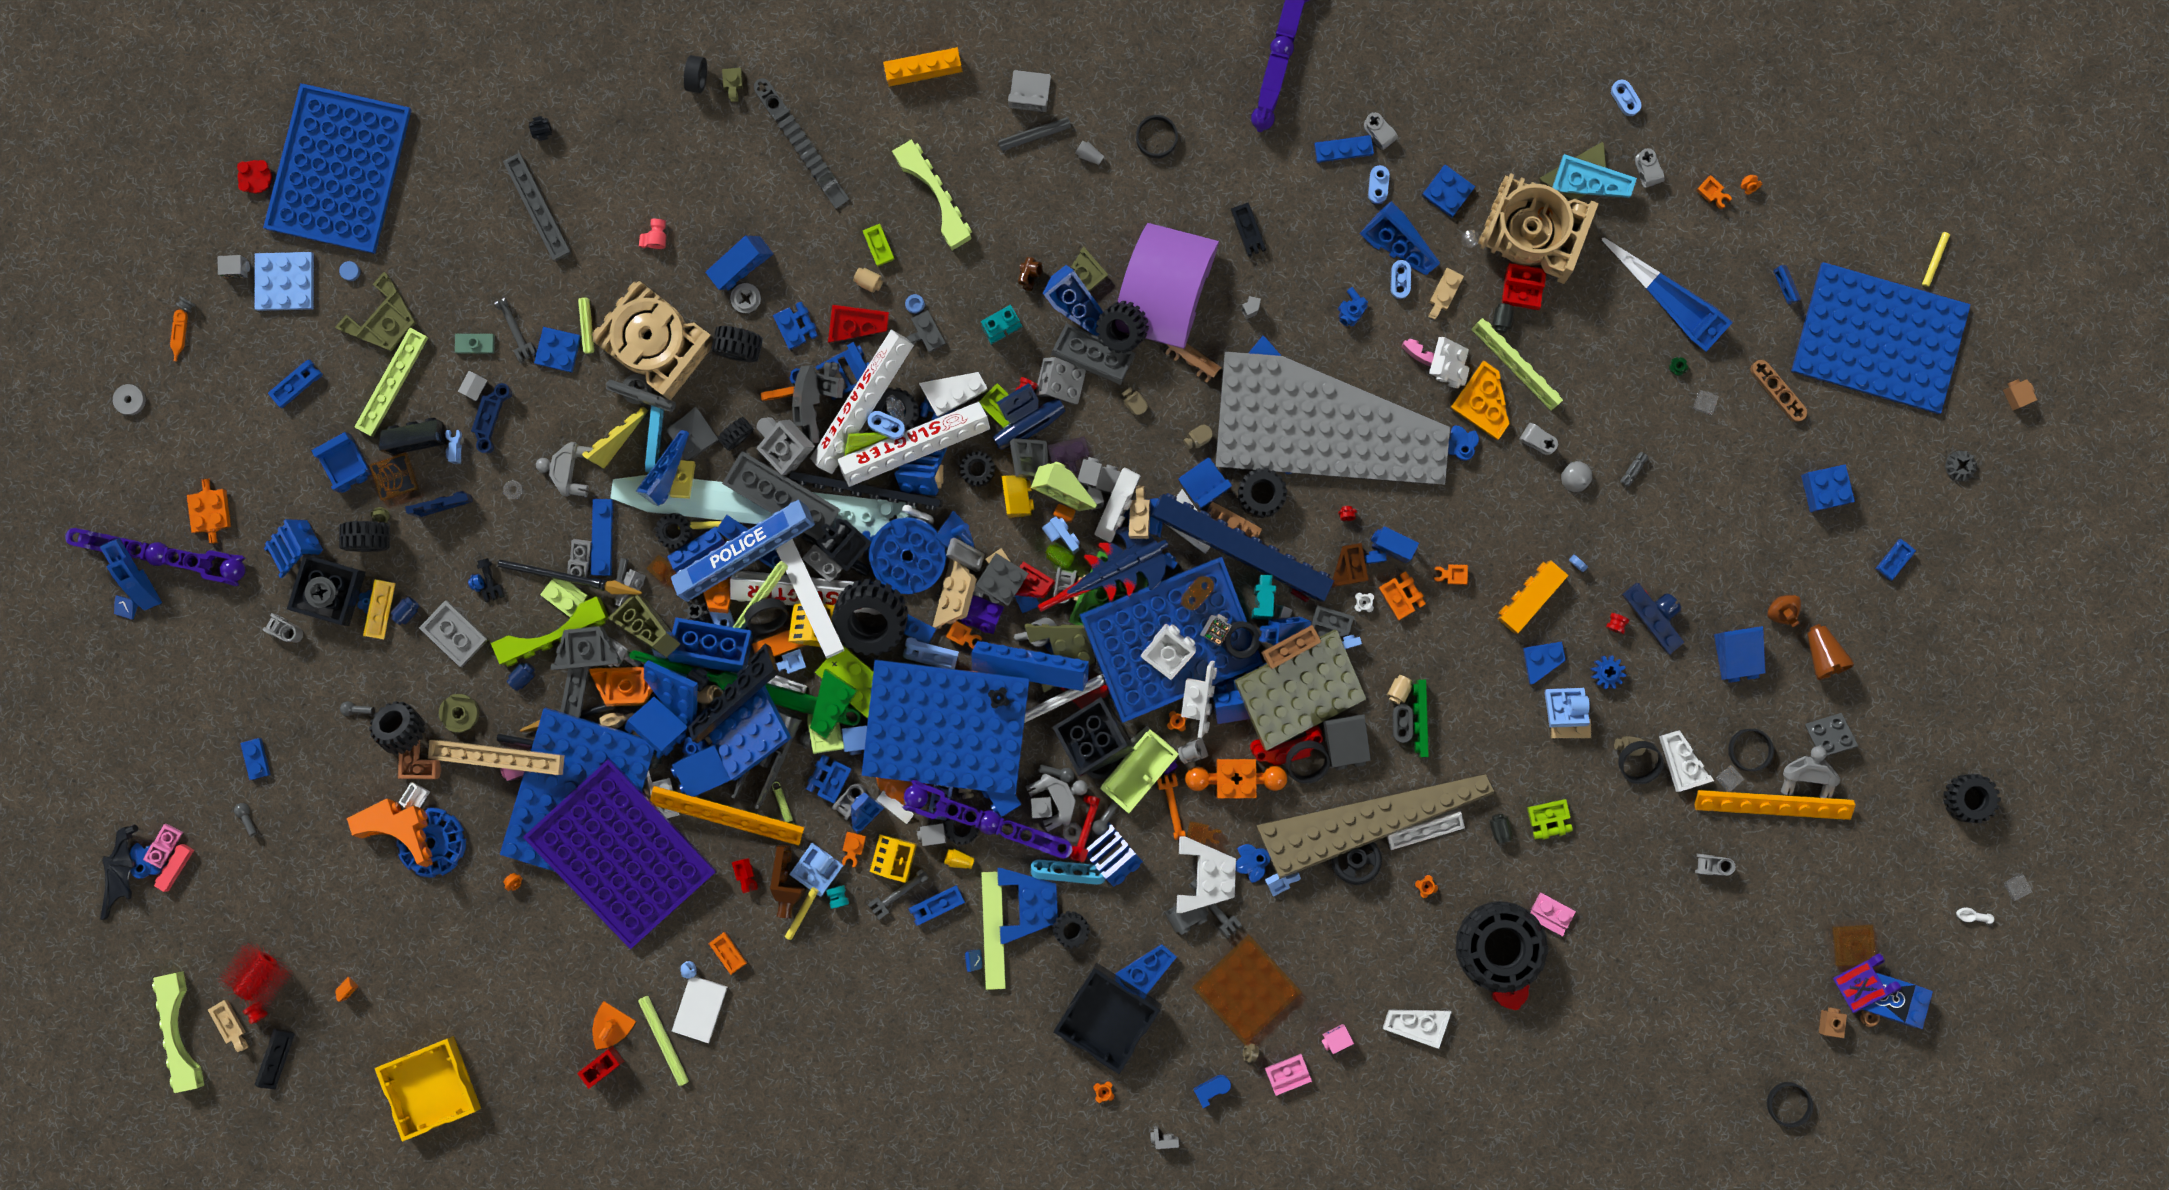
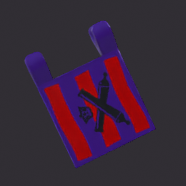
(1862, 985)

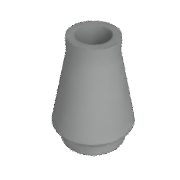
(1089, 152)

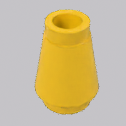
(958, 859)

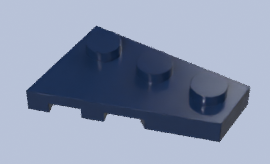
(439, 504)

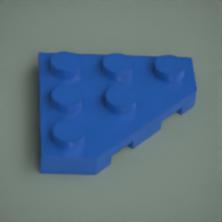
(673, 690)

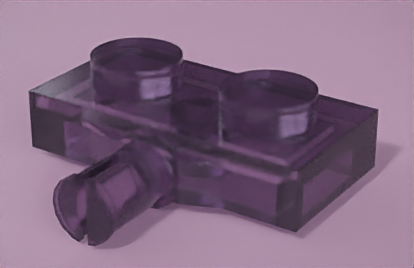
(1069, 452)

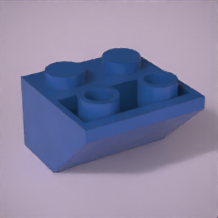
(1228, 702)

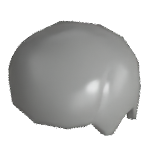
(1576, 476)

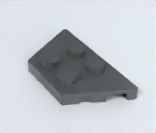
(585, 649)

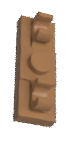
(1196, 359)
(1233, 520)
(1291, 647)

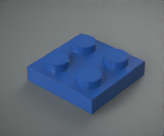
(1448, 191)
(557, 349)

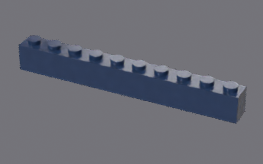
(1241, 547)

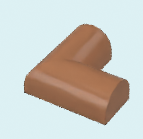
(413, 768)

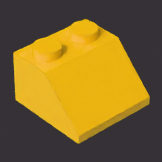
(1017, 496)

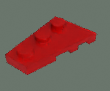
(856, 322)

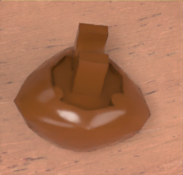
(1785, 610)

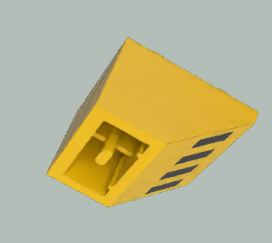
(801, 629)
(893, 858)

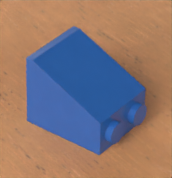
(1741, 653)

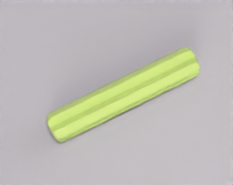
(586, 325)

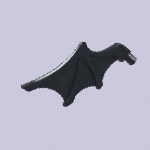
(118, 870)

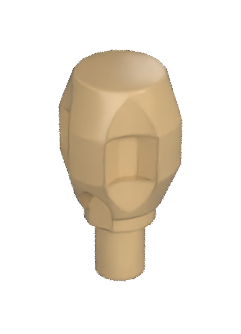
(615, 720)

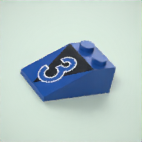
(1906, 1006)

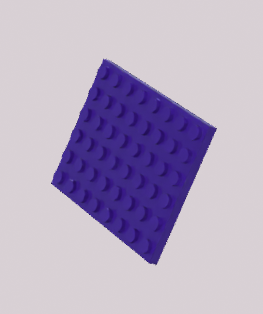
(619, 853)

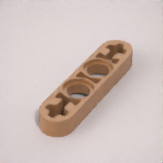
(1781, 388)

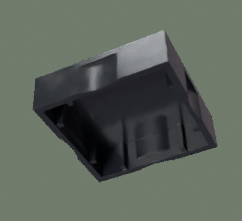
(1107, 1018)

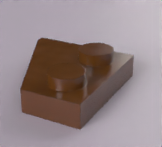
(1350, 566)

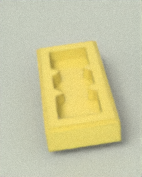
(683, 480)

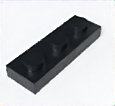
(274, 1059)

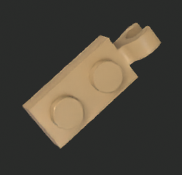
(1445, 292)
(1139, 515)
(229, 1025)

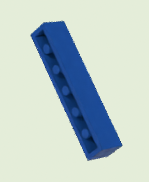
(1037, 666)

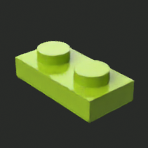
(878, 245)

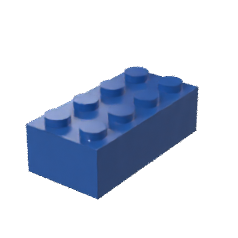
(711, 645)

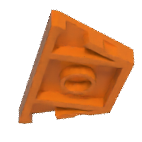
(622, 686)

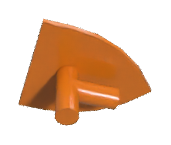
(610, 1026)

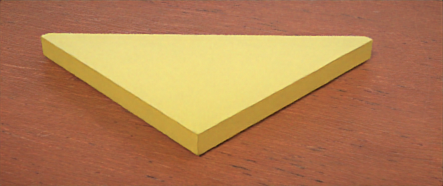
(606, 448)

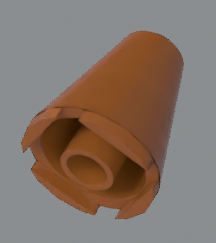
(1827, 653)

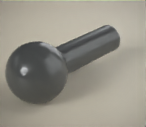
(622, 570)
(348, 709)
(1066, 774)
(242, 811)
(1100, 826)

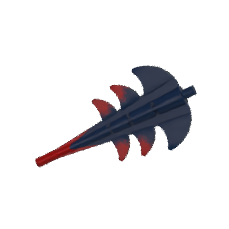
(1139, 556)

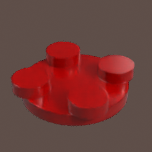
(254, 176)
(1512, 1000)

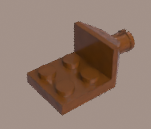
(785, 894)

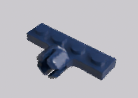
(1656, 615)

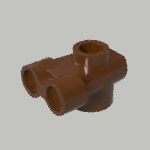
(1028, 271)

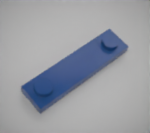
(602, 537)

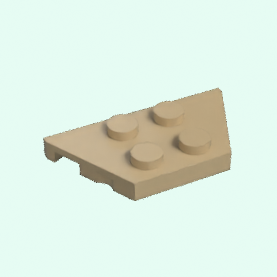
(955, 595)

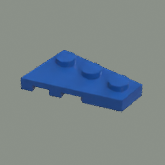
(1148, 969)

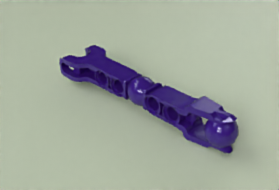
(1281, 50)
(158, 554)
(987, 822)

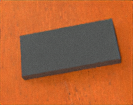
(1088, 353)

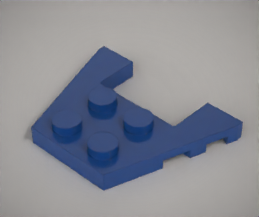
(1036, 904)

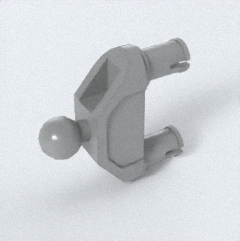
(562, 469)
(1811, 769)
(1062, 797)

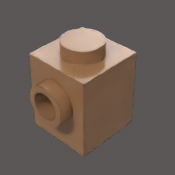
(2019, 393)
(1832, 1022)

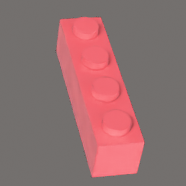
(173, 868)

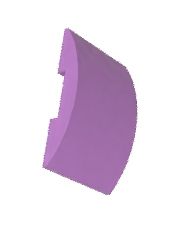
(1167, 281)

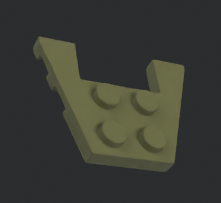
(387, 324)
(1066, 641)

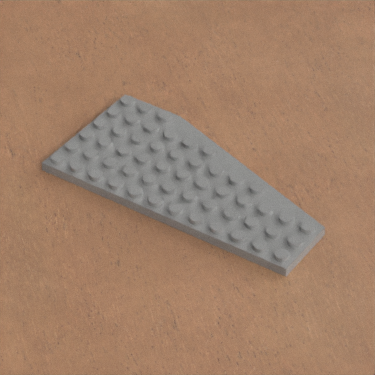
(1314, 424)

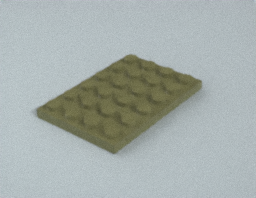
(1300, 691)

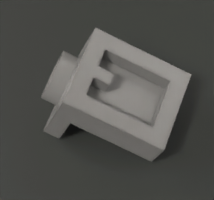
(1167, 1141)

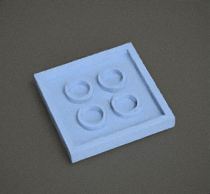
(284, 281)

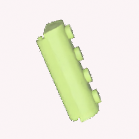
(1139, 770)

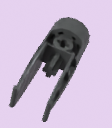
(792, 724)

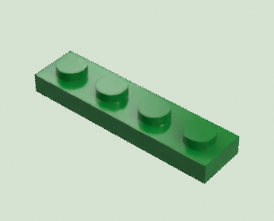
(1421, 725)

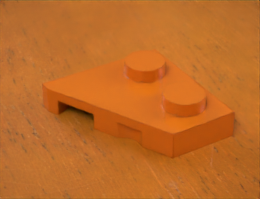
(718, 597)

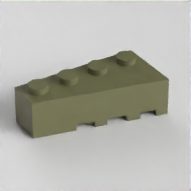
(643, 622)

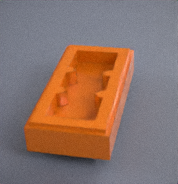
(728, 953)

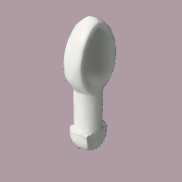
(918, 514)
(1970, 915)

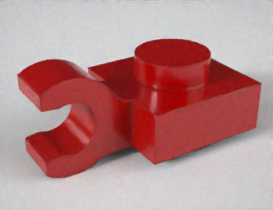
(744, 872)

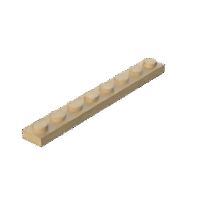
(496, 757)

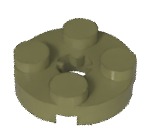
(452, 704)

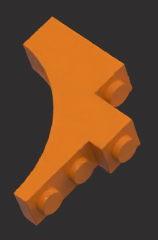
(388, 819)

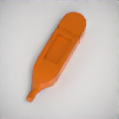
(178, 332)
(776, 394)

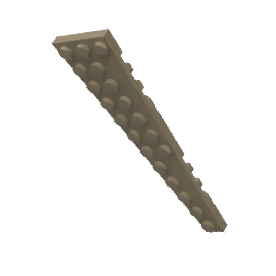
(1322, 835)

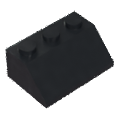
(412, 437)

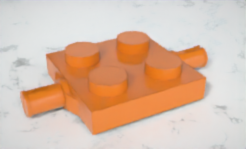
(208, 511)

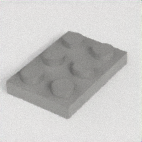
(453, 633)

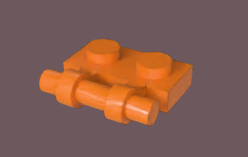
(1397, 599)

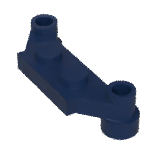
(487, 417)

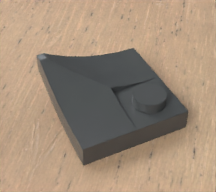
(700, 433)
(1028, 456)

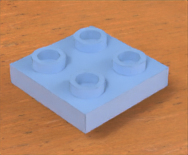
(1058, 528)
(1567, 707)
(816, 869)

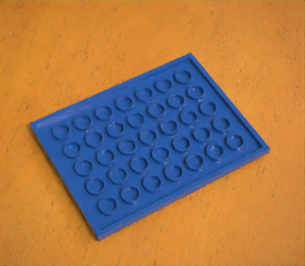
(337, 168)
(1880, 338)
(1129, 624)
(942, 727)
(584, 751)

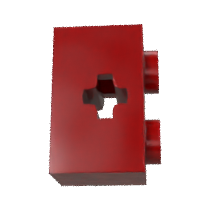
(600, 1067)

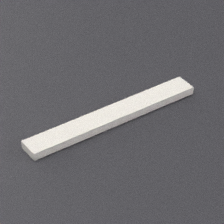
(810, 599)

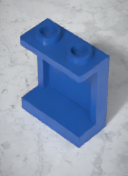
(342, 462)
(657, 727)
(700, 771)

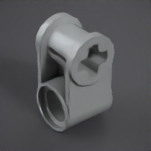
(1381, 133)
(1650, 170)
(1536, 438)
(1062, 583)
(281, 627)
(1193, 751)
(844, 803)
(1711, 865)

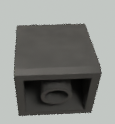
(1347, 741)

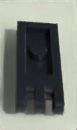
(1247, 228)

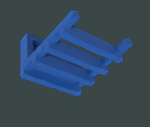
(855, 361)
(920, 478)
(299, 540)
(1119, 863)

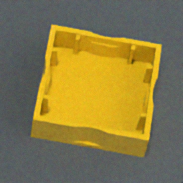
(428, 1088)

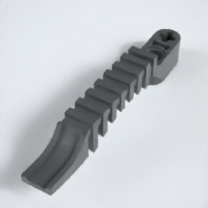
(802, 145)

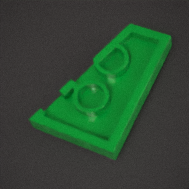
(831, 703)

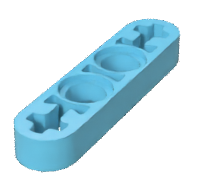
(654, 438)
(1067, 875)

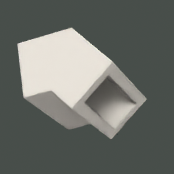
(414, 795)

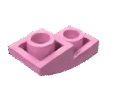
(1414, 349)
(163, 846)

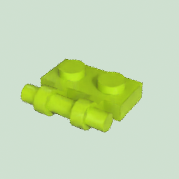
(1547, 813)

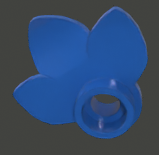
(1461, 439)
(137, 854)
(1249, 863)

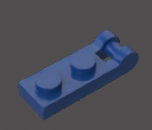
(294, 384)
(937, 905)

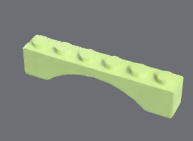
(912, 162)
(183, 1069)

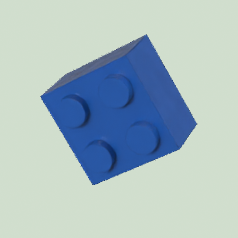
(1827, 488)

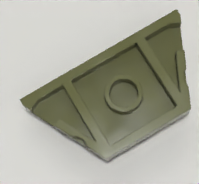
(1594, 155)

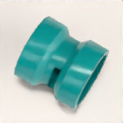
(836, 892)

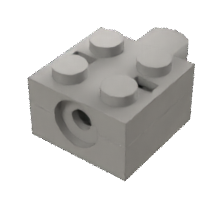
(783, 444)

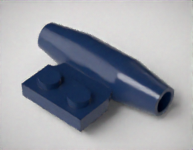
(1025, 415)

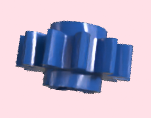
(1600, 672)

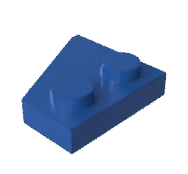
(1542, 660)
(864, 811)

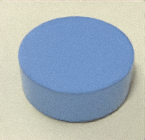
(349, 271)
(914, 304)
(1578, 563)

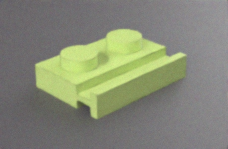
(564, 596)

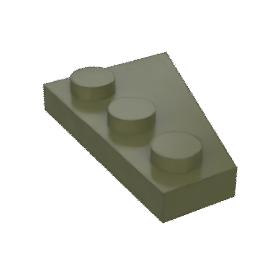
(1088, 270)

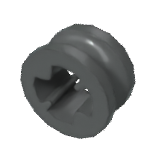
(185, 304)

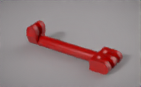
(1079, 852)

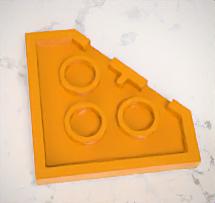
(1484, 401)

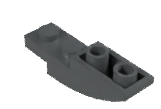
(804, 397)

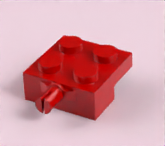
(1523, 286)

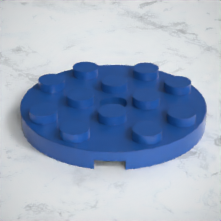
(909, 535)

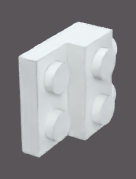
(1449, 363)
(1169, 651)

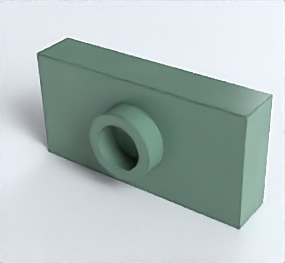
(474, 343)

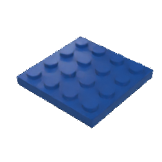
(749, 734)

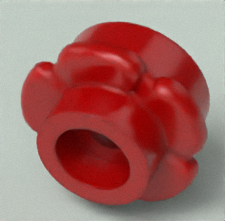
(1347, 513)

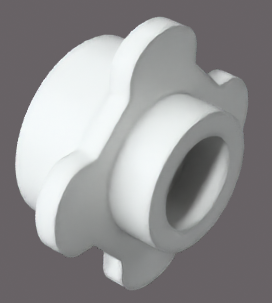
(1359, 603)

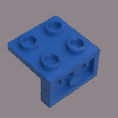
(1204, 483)

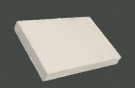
(699, 1009)

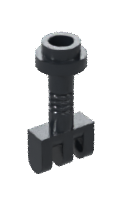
(491, 588)

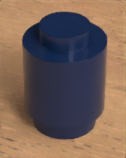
(405, 611)
(521, 676)

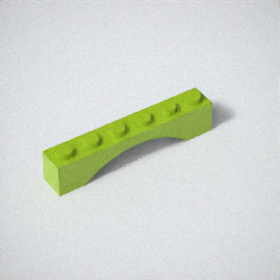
(512, 648)

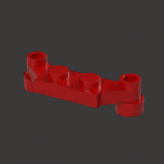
(1278, 754)

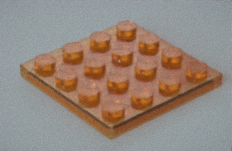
(1246, 989)

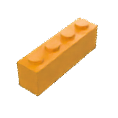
(922, 66)
(1532, 597)

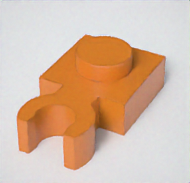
(1711, 189)
(1455, 574)
(960, 633)
(853, 845)

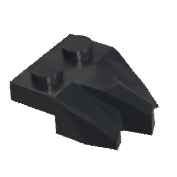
(843, 543)

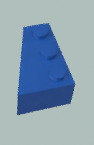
(739, 262)

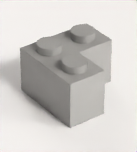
(1098, 477)

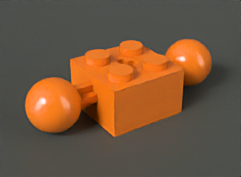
(1273, 778)

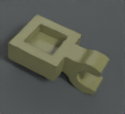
(732, 82)

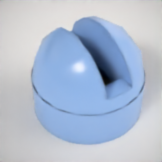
(686, 972)

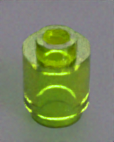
(1059, 555)

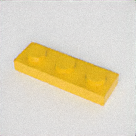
(379, 609)

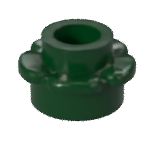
(1673, 366)

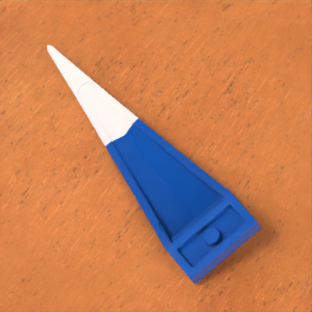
(1693, 314)

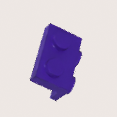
(983, 615)

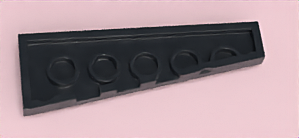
(749, 681)

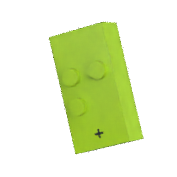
(854, 672)

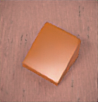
(1064, 512)
(345, 990)

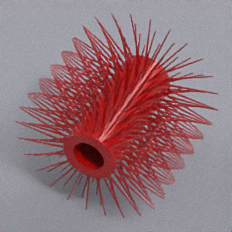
(254, 976)

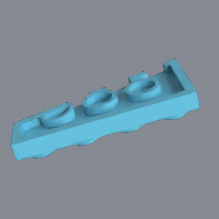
(1591, 179)

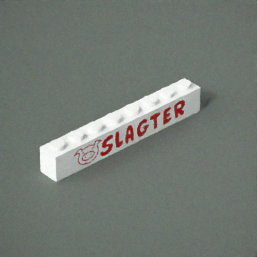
(862, 400)
(914, 444)
(746, 584)

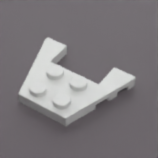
(1214, 876)

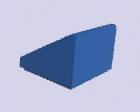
(125, 607)
(973, 960)

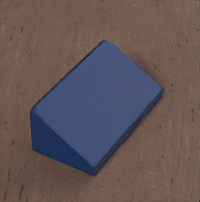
(1787, 284)

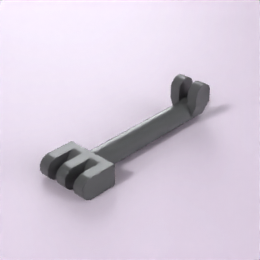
(523, 347)
(920, 876)
(1227, 923)

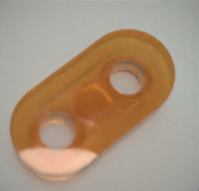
(1195, 590)

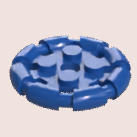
(442, 845)

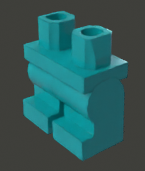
(1000, 321)
(1264, 598)

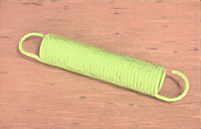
(783, 804)

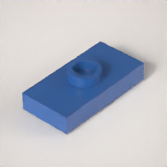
(1895, 559)
(919, 630)

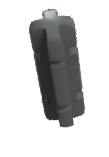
(1634, 469)

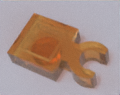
(661, 569)
(1199, 832)

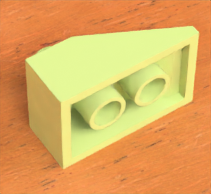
(1062, 486)

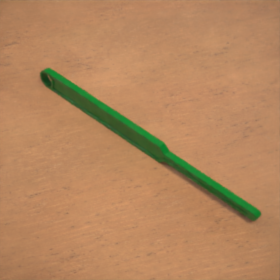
(780, 696)

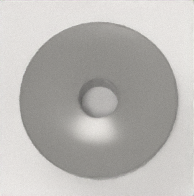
(137, 399)

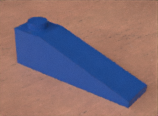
(1396, 234)
(1072, 299)
(661, 477)

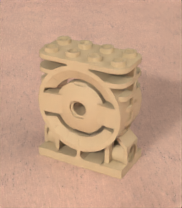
(1525, 246)
(674, 358)

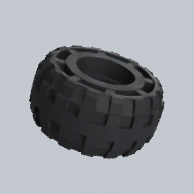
(1472, 939)

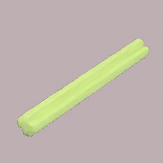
(764, 591)
(663, 1040)

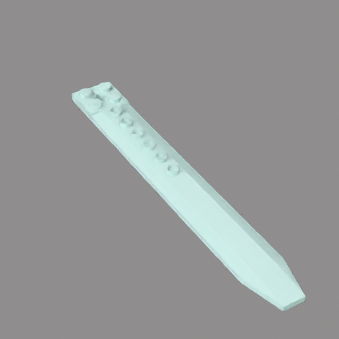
(716, 500)

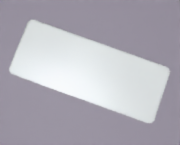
(895, 807)

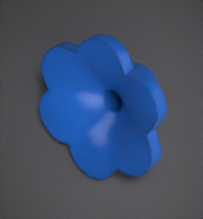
(363, 604)

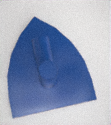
(954, 528)

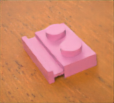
(1552, 914)
(1288, 1074)

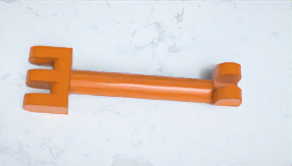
(1168, 786)

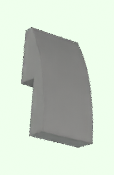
(579, 558)

